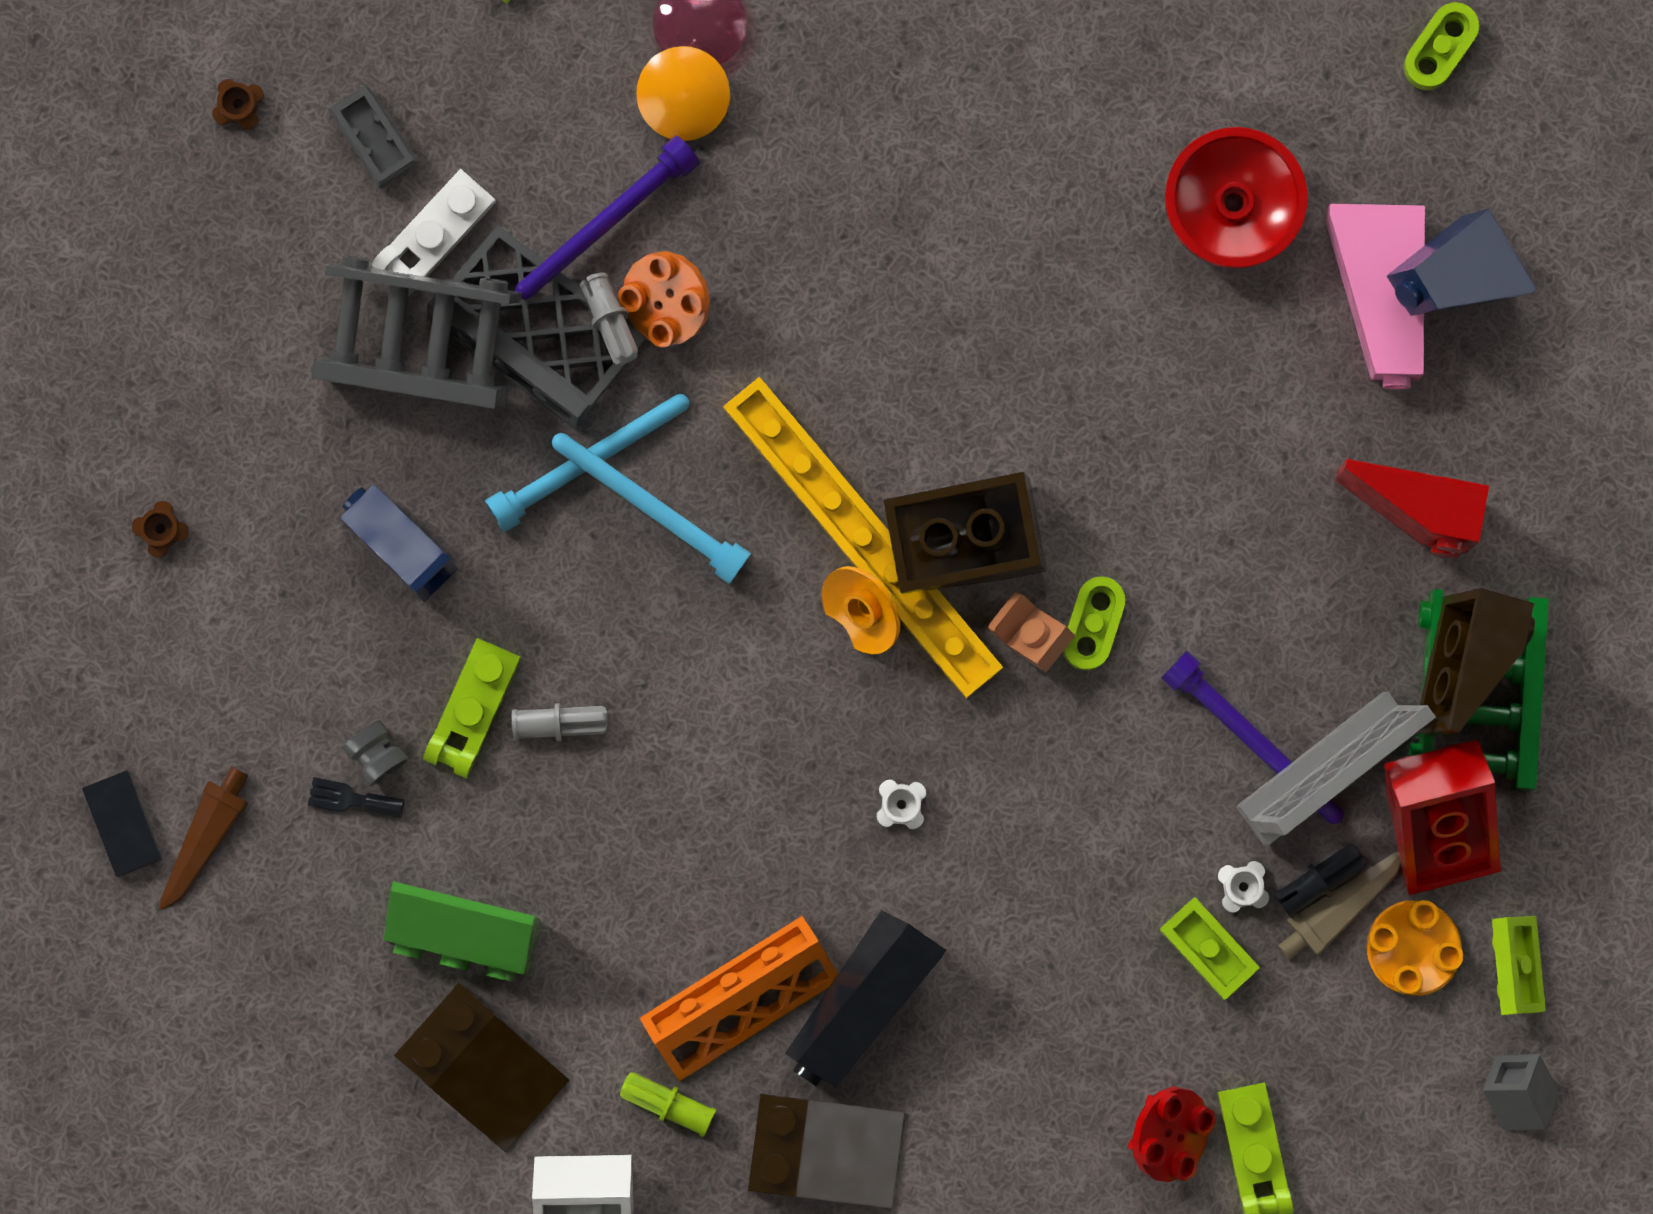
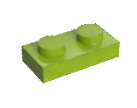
(1209, 948)
(1518, 965)

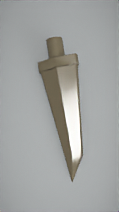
(1329, 916)

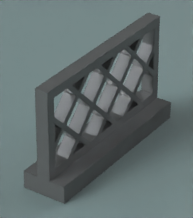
(516, 362)

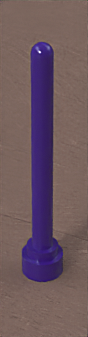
(674, 161)
(1188, 677)

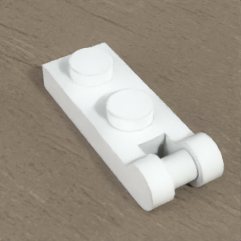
(437, 227)

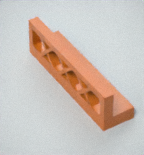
(736, 991)

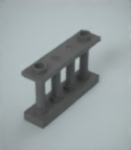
(388, 370)

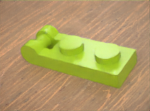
(472, 706)
(1254, 1149)

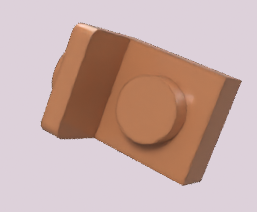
(1030, 632)

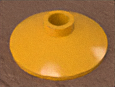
(862, 608)

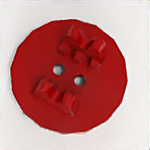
(1171, 1134)

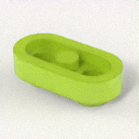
(1440, 47)
(1094, 624)

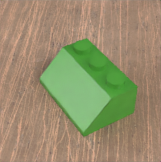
(460, 931)

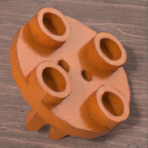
(651, 282)

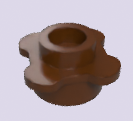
(229, 93)
(160, 515)

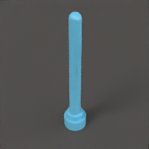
(512, 506)
(723, 557)

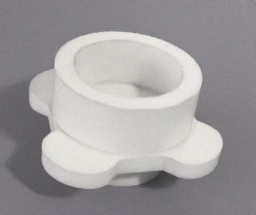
(891, 794)
(1254, 895)

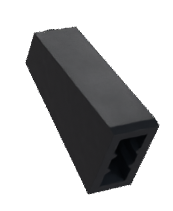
(863, 999)

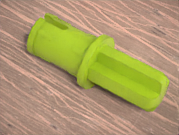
(667, 1103)

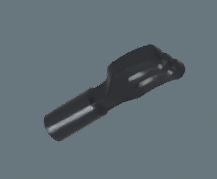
(340, 797)

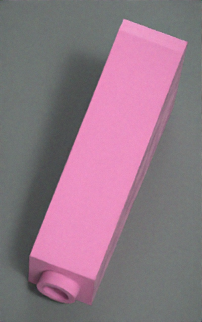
(1367, 247)

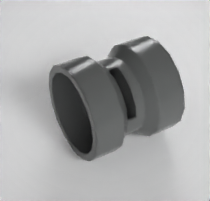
(374, 752)

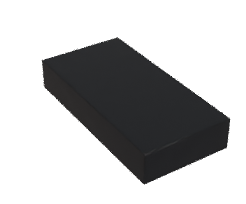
(122, 824)

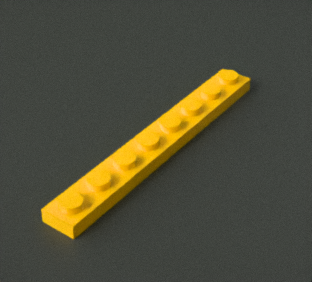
(859, 534)

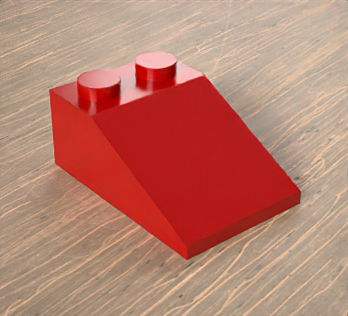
(1423, 505)
(1444, 816)

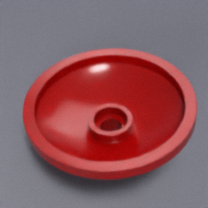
(1240, 165)

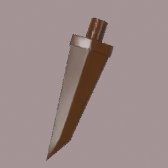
(210, 825)

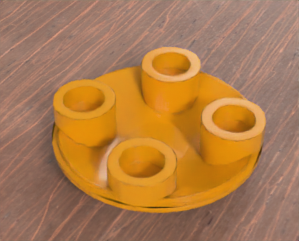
(683, 93)
(1414, 948)

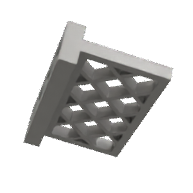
(1331, 766)

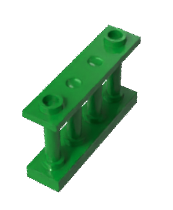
(1519, 717)

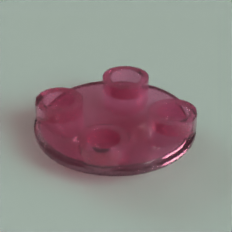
(704, 24)

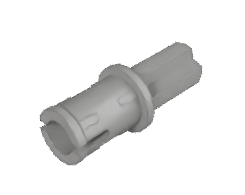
(609, 318)
(559, 722)

